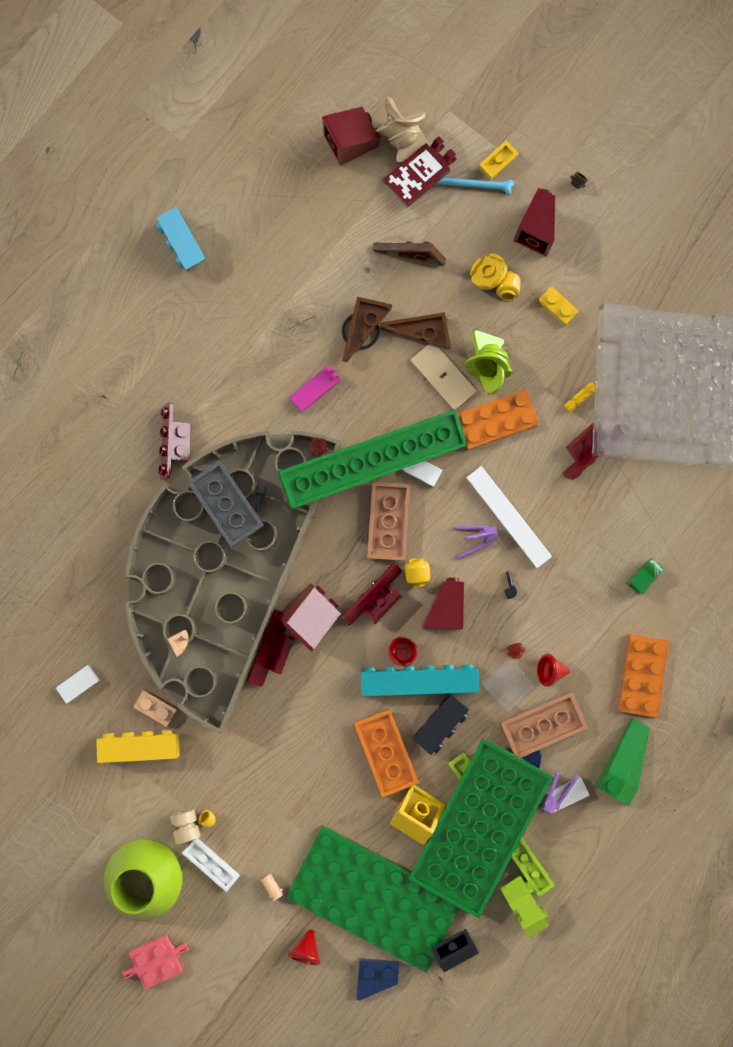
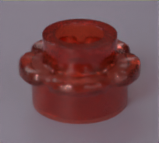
(318, 442)
(515, 650)

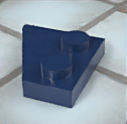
(376, 976)

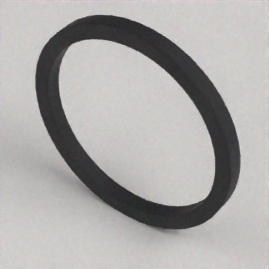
(361, 347)

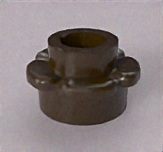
(578, 180)

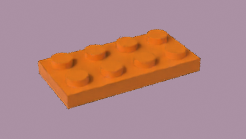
(497, 419)
(643, 675)
(386, 752)

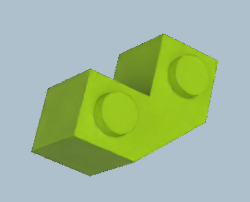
(524, 906)

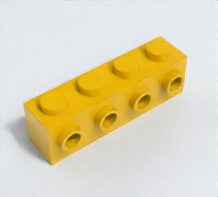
(138, 747)

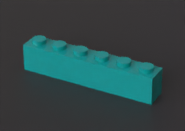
(420, 681)

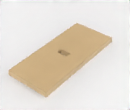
(454, 386)

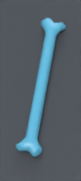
(505, 186)

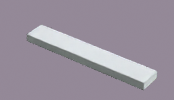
(509, 517)

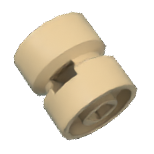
(184, 826)

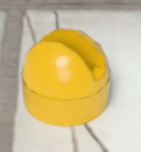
(207, 819)

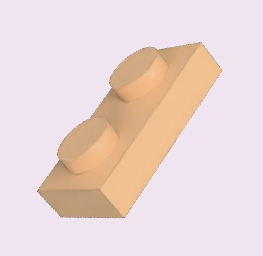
(155, 708)

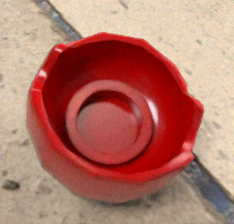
(402, 651)

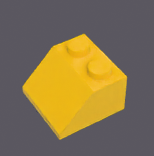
(417, 814)

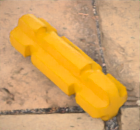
(581, 396)

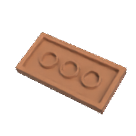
(388, 521)
(543, 725)

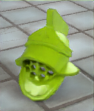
(489, 362)

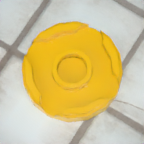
(488, 271)

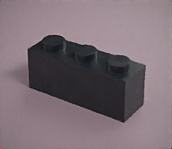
(441, 724)

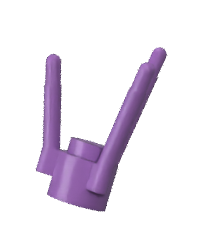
(486, 534)
(549, 802)

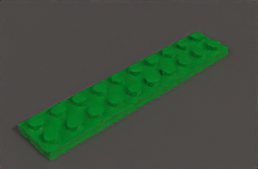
(372, 459)

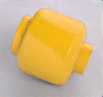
(509, 287)
(417, 572)

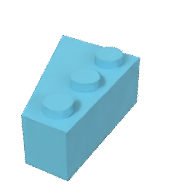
(180, 239)

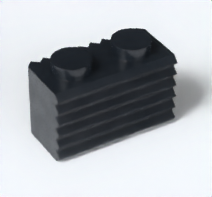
(454, 950)

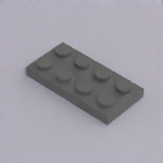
(225, 504)

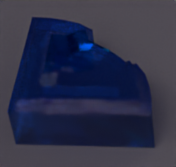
(534, 758)

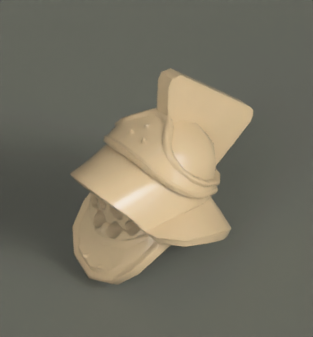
(402, 132)

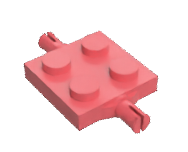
(155, 961)

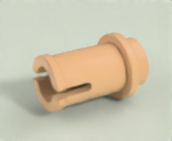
(271, 887)

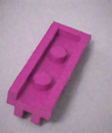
(315, 389)

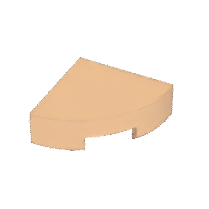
(179, 642)

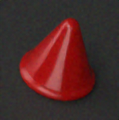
(550, 670)
(306, 949)

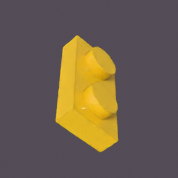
(498, 160)
(558, 306)

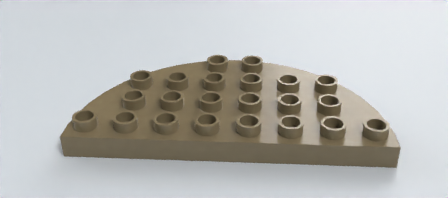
(195, 582)

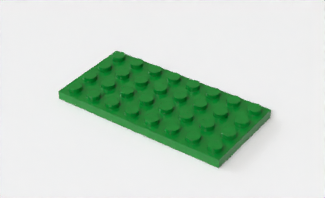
(480, 827)
(371, 899)

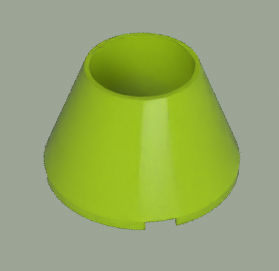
(155, 861)

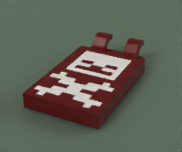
(420, 171)

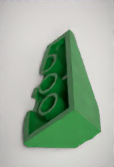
(624, 767)

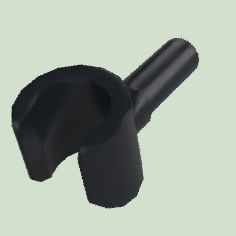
(259, 497)
(511, 591)

